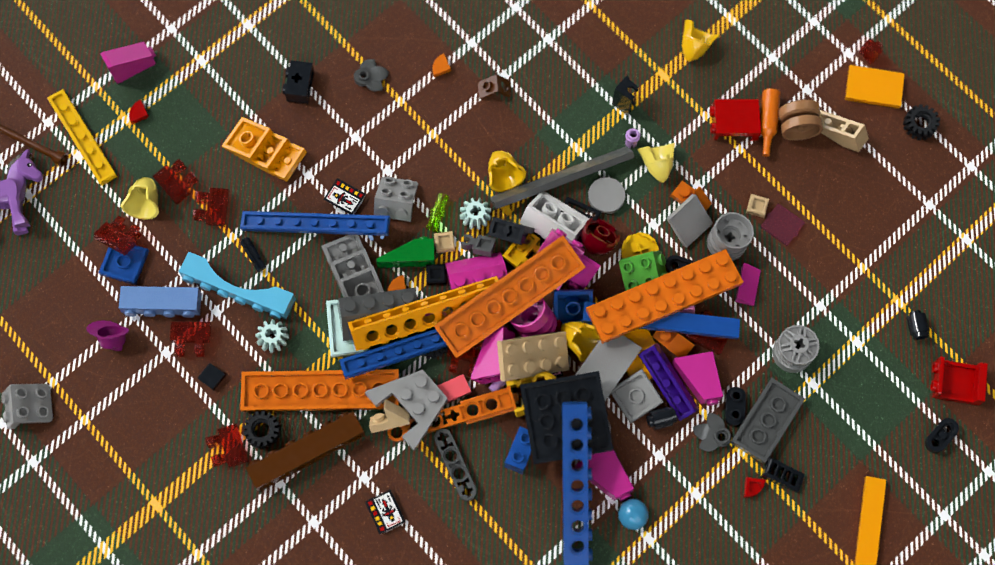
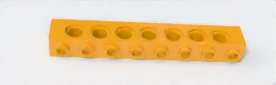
(416, 311)

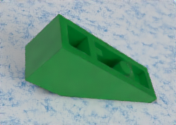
(412, 254)

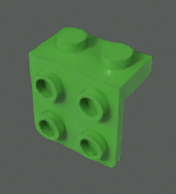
(642, 268)

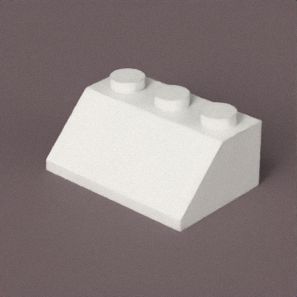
(545, 213)

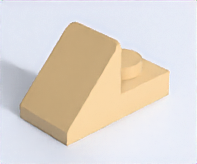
(394, 417)

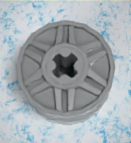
(730, 232)
(788, 356)

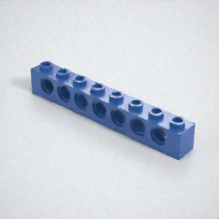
(573, 411)

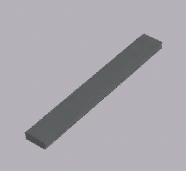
(561, 177)

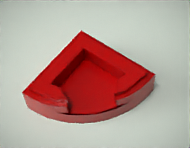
(137, 112)
(753, 486)

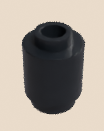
(918, 325)
(661, 418)

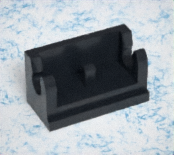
(622, 98)
(510, 231)

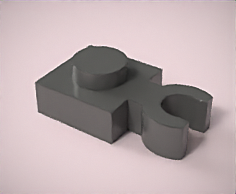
(482, 245)

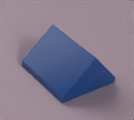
(569, 304)

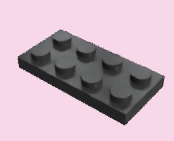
(767, 420)

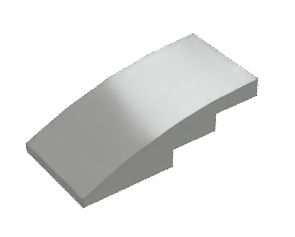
(351, 266)
(611, 361)

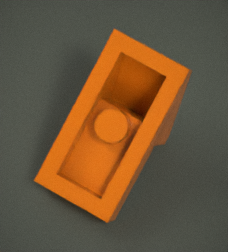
(684, 191)
(674, 342)

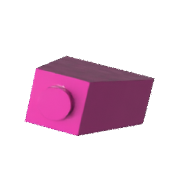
(128, 60)
(487, 364)
(700, 376)
(609, 475)

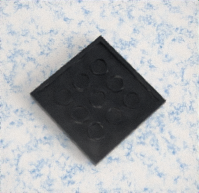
(544, 414)

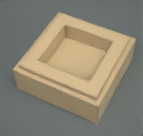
(757, 205)
(444, 242)

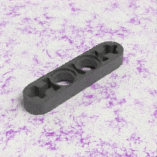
(454, 465)

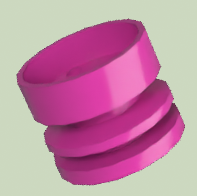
(535, 320)

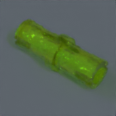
(437, 212)

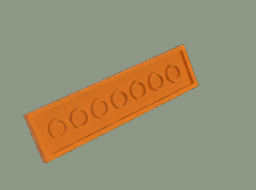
(509, 296)
(664, 296)
(311, 390)

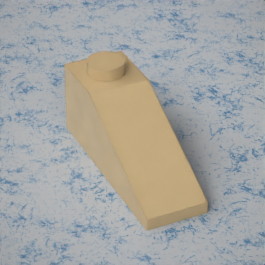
(844, 131)

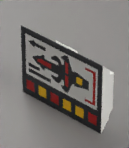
(345, 196)
(385, 512)

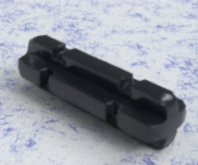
(253, 254)

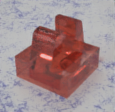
(871, 51)

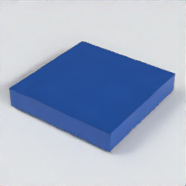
(122, 267)

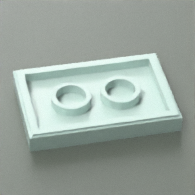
(338, 347)

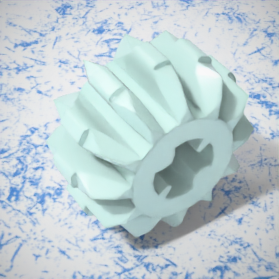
(482, 211)
(275, 329)

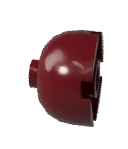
(599, 237)

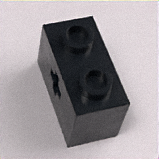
(299, 82)

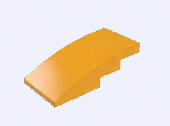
(264, 149)

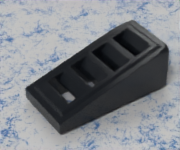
(780, 481)

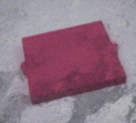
(782, 224)

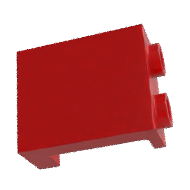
(735, 118)
(959, 381)

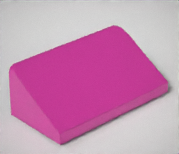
(747, 292)

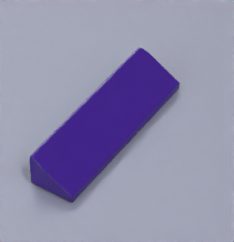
(668, 381)

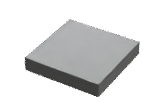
(689, 220)
(636, 396)

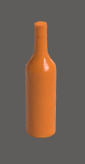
(769, 117)

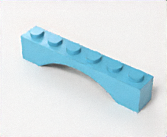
(272, 300)

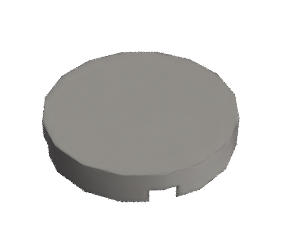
(606, 195)

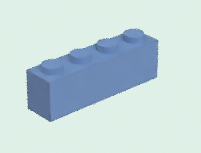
(160, 301)

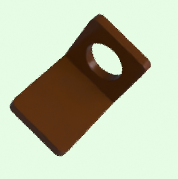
(493, 85)

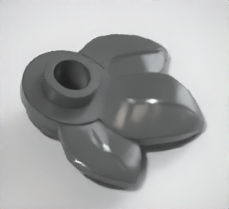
(373, 75)
(709, 433)

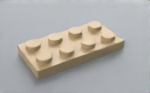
(532, 355)

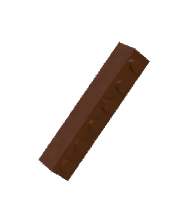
(305, 451)

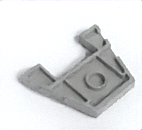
(418, 397)

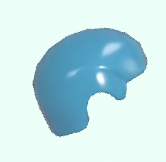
(633, 514)

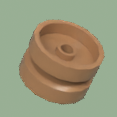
(800, 120)

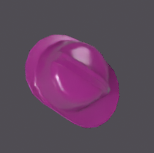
(109, 334)

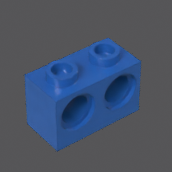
(519, 452)

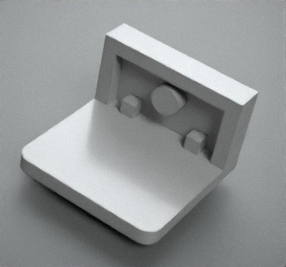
(395, 198)
(27, 404)

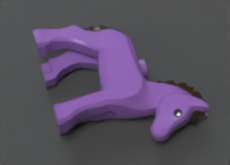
(14, 189)

